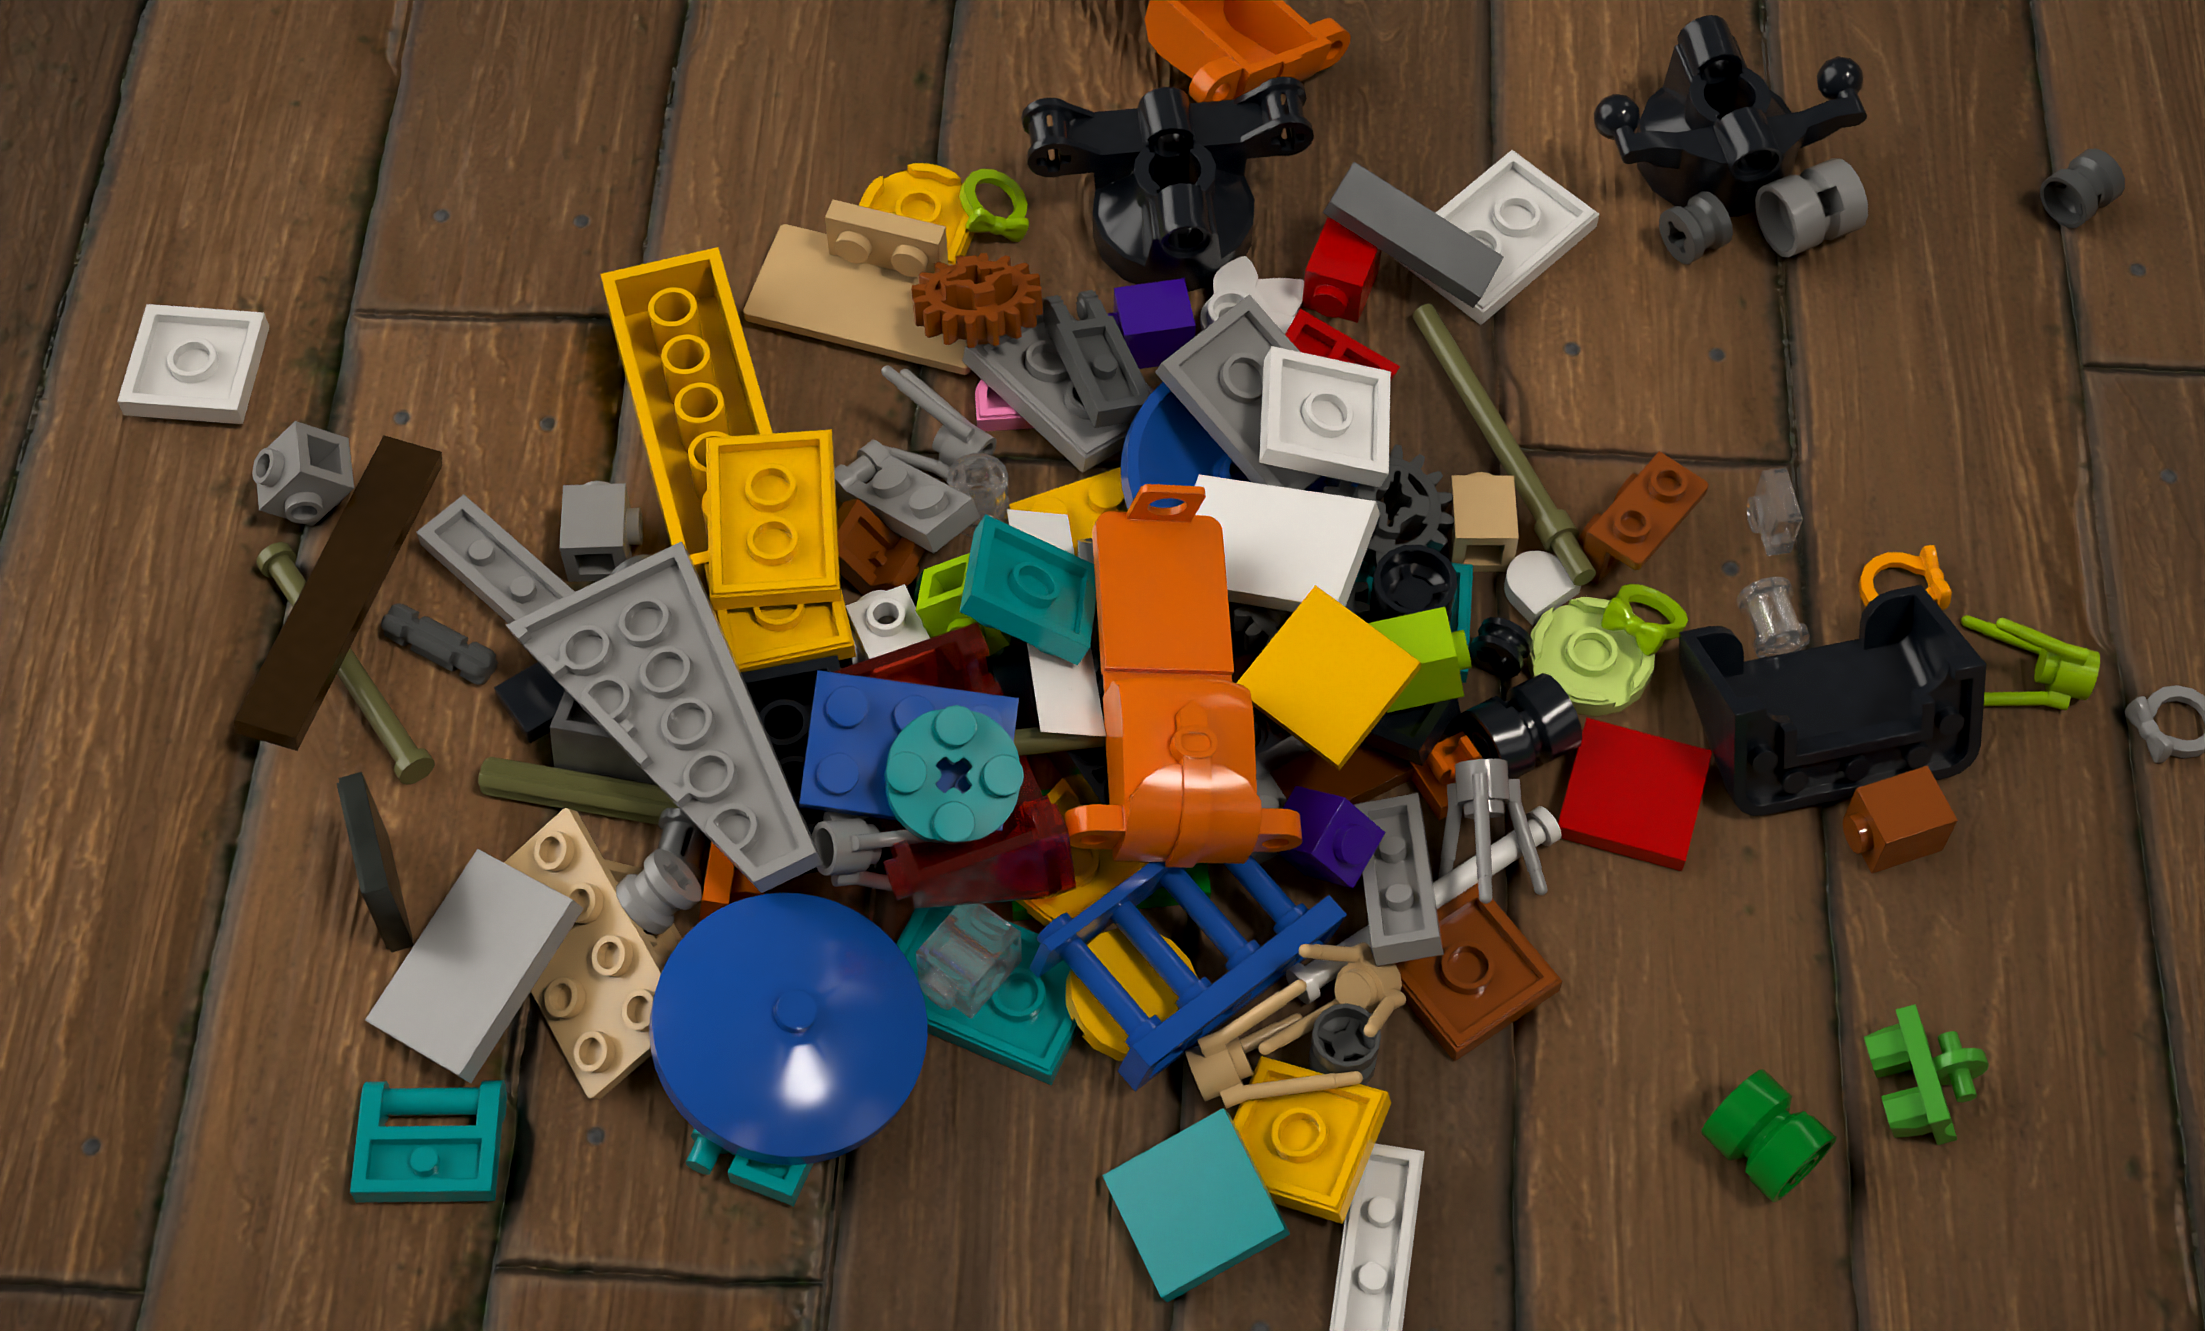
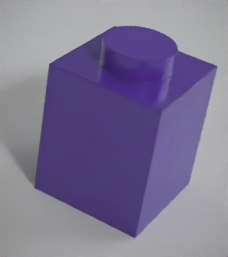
(1154, 319)
(1334, 837)

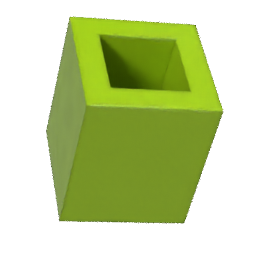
(1440, 651)

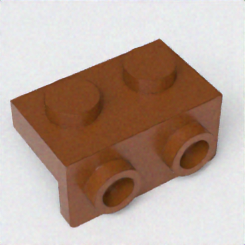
(1641, 516)

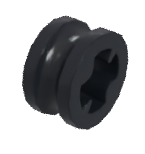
(1500, 647)

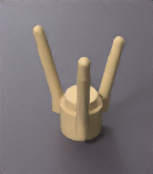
(1357, 983)
(1222, 1060)

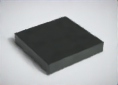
(374, 862)

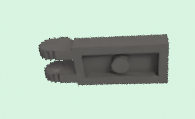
(1096, 359)

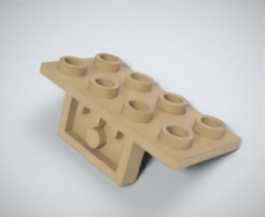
(855, 284)
(607, 966)

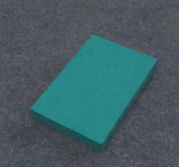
(1023, 1020)

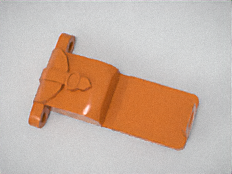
(1240, 43)
(1171, 713)

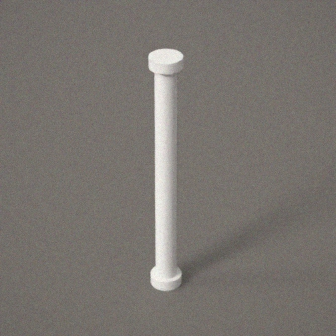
(1503, 852)

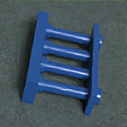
(1200, 1002)

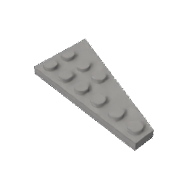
(667, 689)

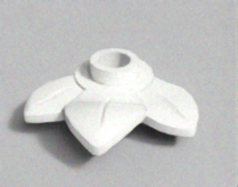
(1238, 278)

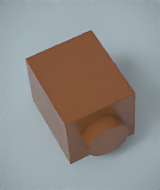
(1898, 819)

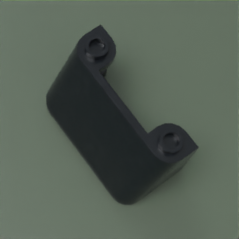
(1839, 713)

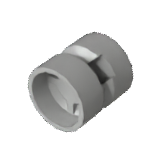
(1811, 207)

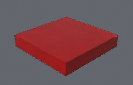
(1634, 794)

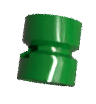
(1758, 1126)

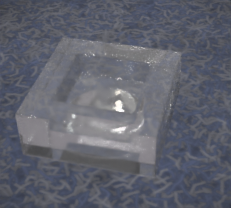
(1775, 512)

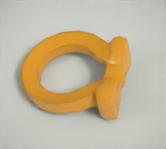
(1924, 564)

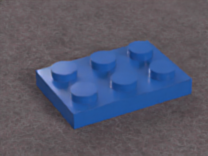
(855, 727)

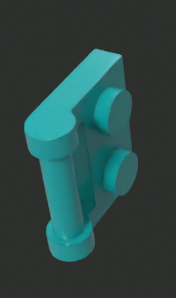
(428, 1160)

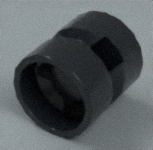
(1412, 582)
(1528, 727)

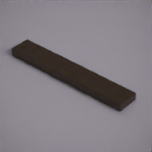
(338, 594)

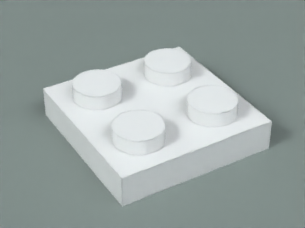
(194, 364)
(1325, 417)

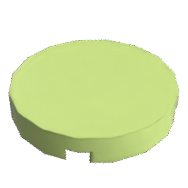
(1594, 665)

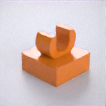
(1440, 770)
(723, 884)

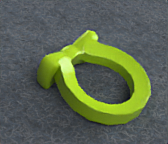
(981, 220)
(1648, 635)

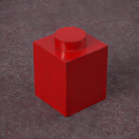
(1340, 273)

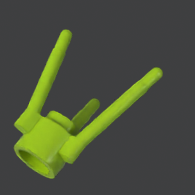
(2060, 666)

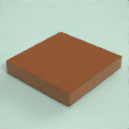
(1482, 979)

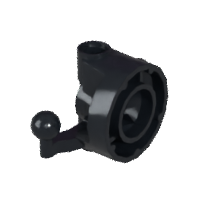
(1720, 123)

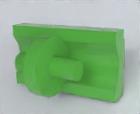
(1907, 1048)

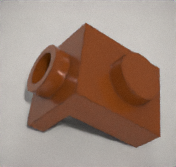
(871, 552)

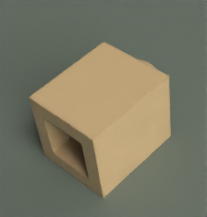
(1483, 521)

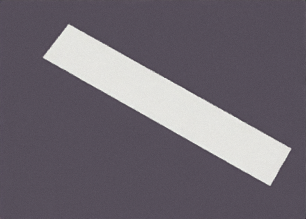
(1063, 691)

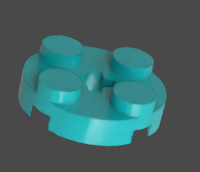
(913, 775)

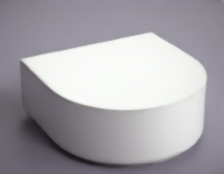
(1538, 583)

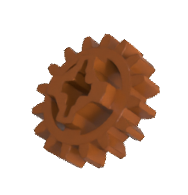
(977, 300)

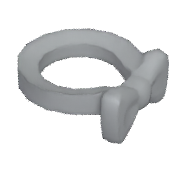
(2161, 746)

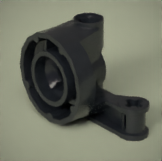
(1170, 173)

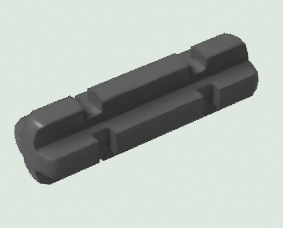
(439, 643)

